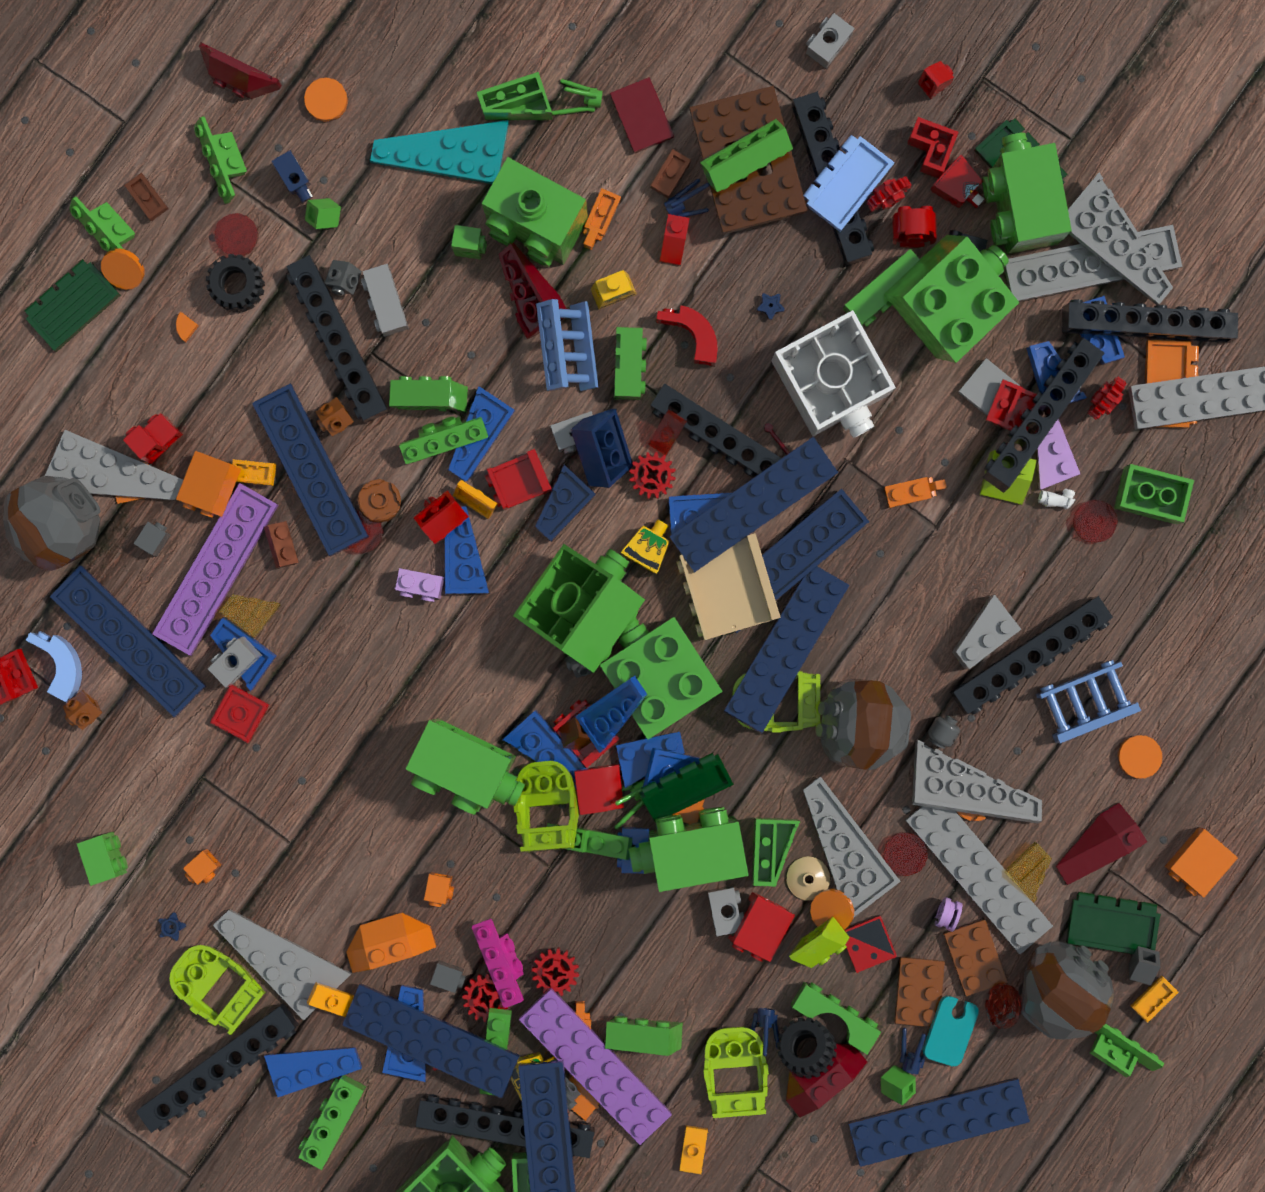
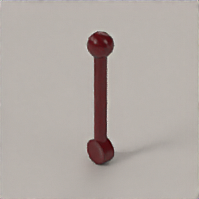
(768, 428)

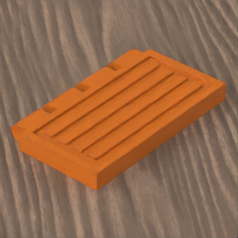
(1169, 362)

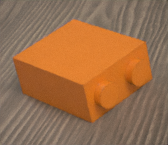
(208, 484)
(1200, 862)

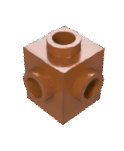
(333, 417)
(81, 710)

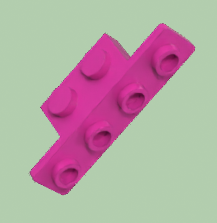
(500, 961)

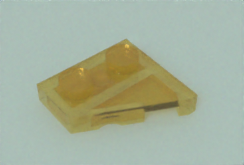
(249, 613)
(1029, 870)

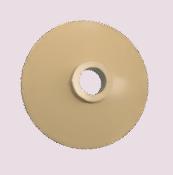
(800, 869)

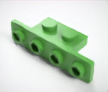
(222, 156)
(103, 224)
(442, 437)
(1121, 1052)

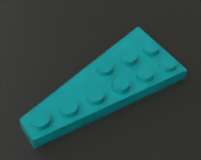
(459, 152)

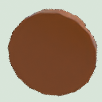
(379, 500)

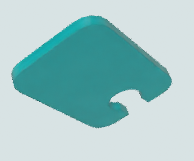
(950, 1035)

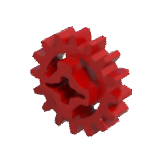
(888, 194)
(1107, 398)
(643, 481)
(545, 971)
(477, 1000)

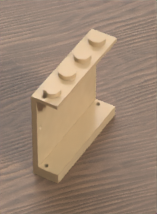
(730, 590)

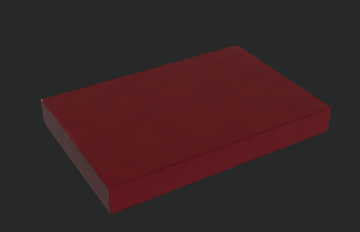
(641, 115)

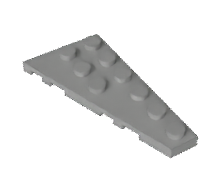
(1110, 236)
(109, 471)
(963, 788)
(851, 857)
(279, 961)

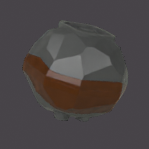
(51, 521)
(863, 724)
(1066, 991)

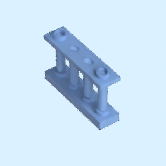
(553, 348)
(1104, 717)

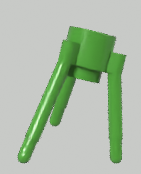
(591, 97)
(634, 794)

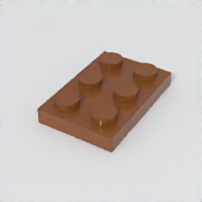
(975, 957)
(918, 990)

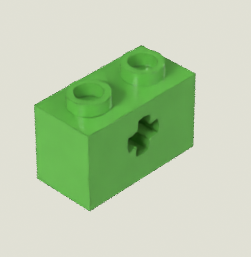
(468, 242)

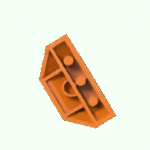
(389, 942)

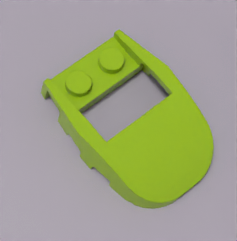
(807, 704)
(546, 785)
(199, 971)
(731, 1049)

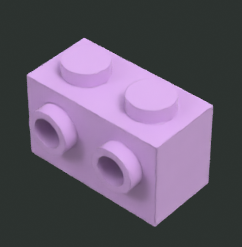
(419, 583)

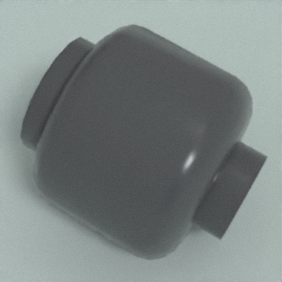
(943, 731)

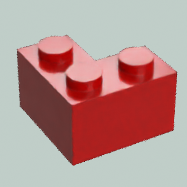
(937, 142)
(154, 439)

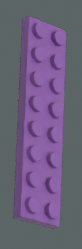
(215, 569)
(594, 1066)

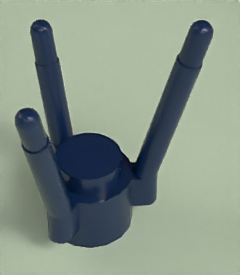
(675, 204)
(766, 1018)
(912, 1062)

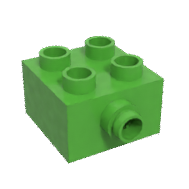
(1027, 195)
(534, 213)
(953, 296)
(581, 605)
(667, 671)
(464, 766)
(692, 852)
(457, 1171)

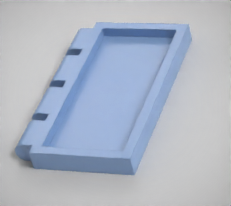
(849, 183)

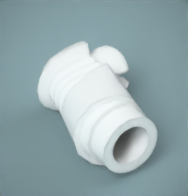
(1052, 499)

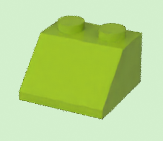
(1018, 489)
(820, 944)

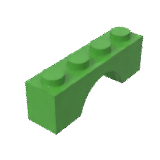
(812, 1002)

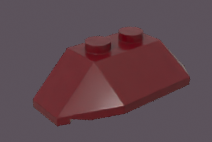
(237, 75)
(810, 1094)

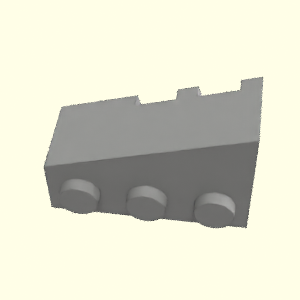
(986, 633)

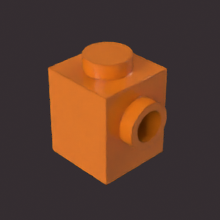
(202, 868)
(438, 889)

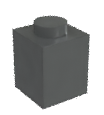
(152, 538)
(1144, 965)
(448, 977)

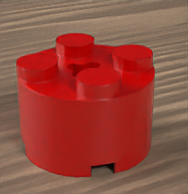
(914, 226)

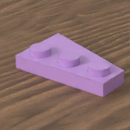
(1055, 458)

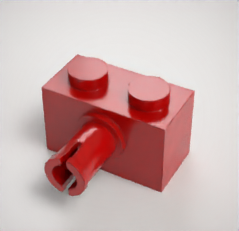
(440, 516)

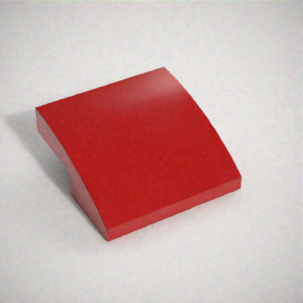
(1009, 405)
(15, 677)
(599, 789)

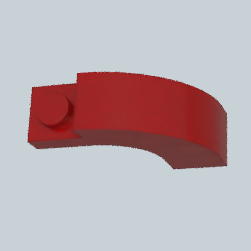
(698, 327)

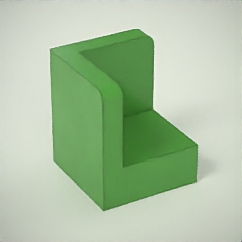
(322, 213)
(898, 1085)

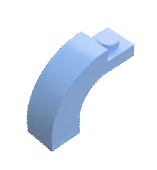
(67, 663)

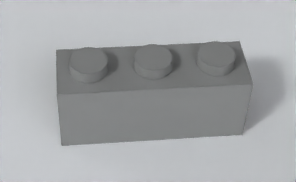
(384, 300)

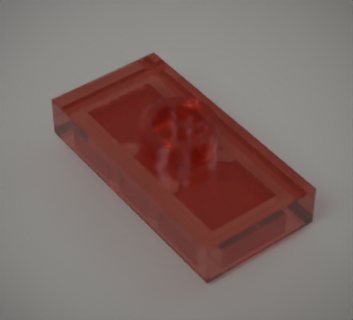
(667, 432)

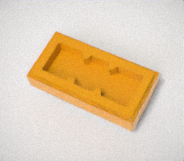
(255, 472)
(474, 499)
(330, 999)
(1154, 999)
(693, 1149)

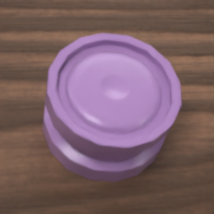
(948, 914)

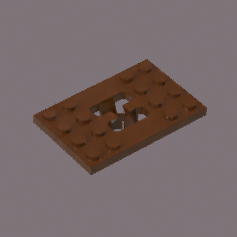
(756, 197)

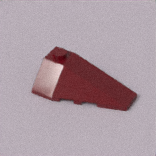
(527, 288)
(1105, 841)

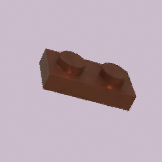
(670, 173)
(146, 196)
(281, 544)

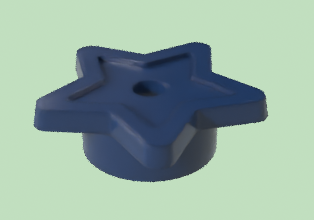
(770, 311)
(165, 926)

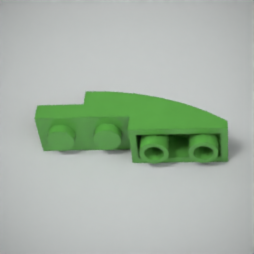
(601, 843)
(498, 1030)

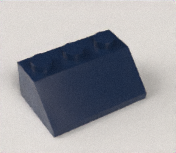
(602, 448)

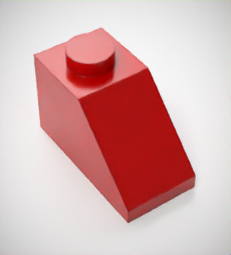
(935, 79)
(674, 239)

